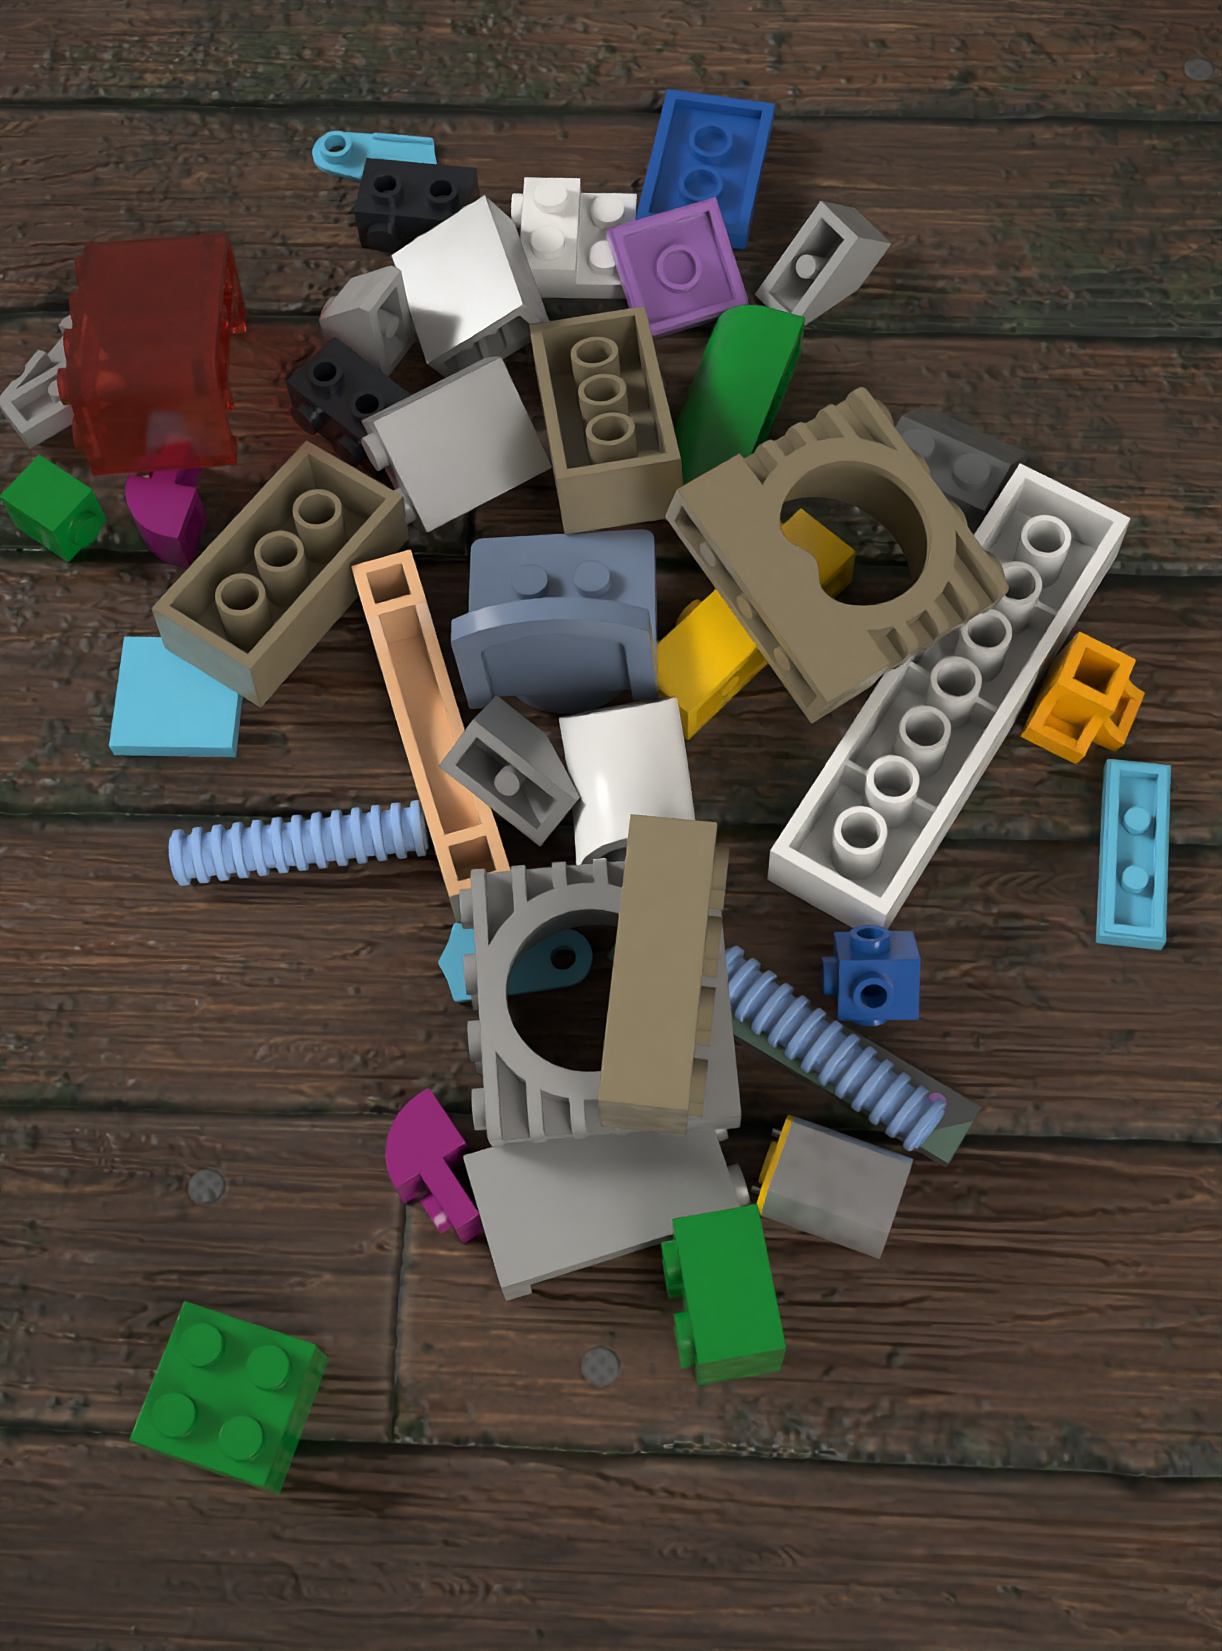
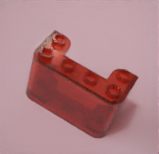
(153, 353)

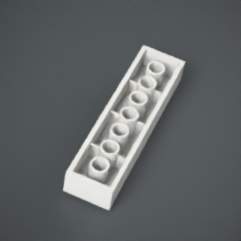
(946, 711)

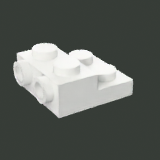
(567, 236)

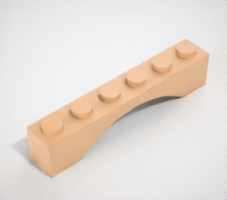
(427, 718)

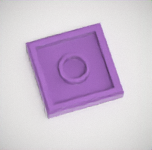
(678, 267)

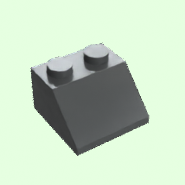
(961, 460)

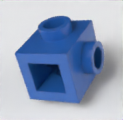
(873, 975)

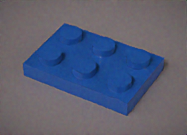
(708, 151)

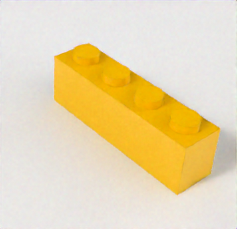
(710, 651)

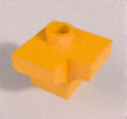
(1084, 700)

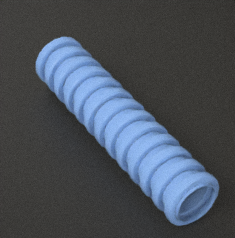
(298, 843)
(830, 1052)

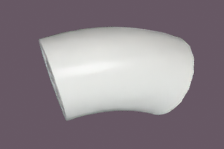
(623, 765)

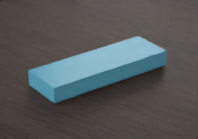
(1134, 854)

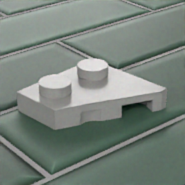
(33, 399)

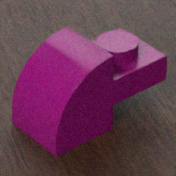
(168, 513)
(422, 1155)

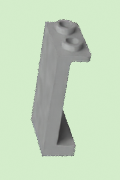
(594, 1198)

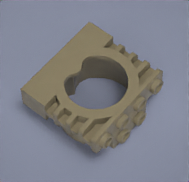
(811, 641)

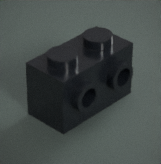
(408, 200)
(336, 394)

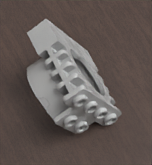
(521, 1091)

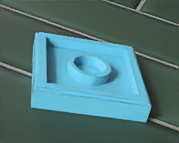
(171, 706)

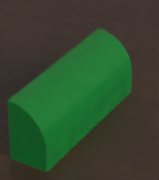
(737, 387)

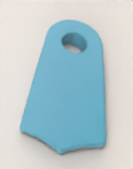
(358, 146)
(531, 973)

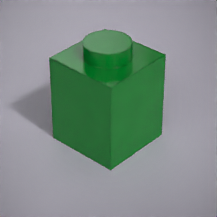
(54, 508)

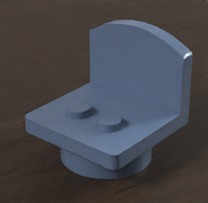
(560, 620)

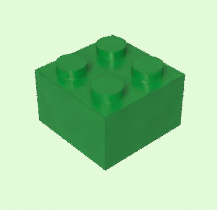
(727, 1295)
(230, 1398)

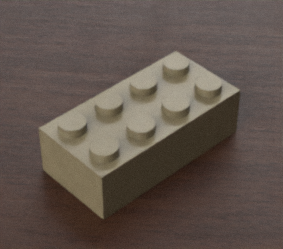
(606, 419)
(280, 573)
(657, 975)

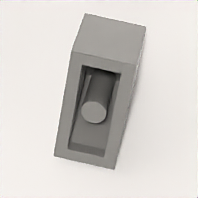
(824, 262)
(371, 318)
(512, 770)

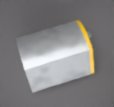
(832, 1185)

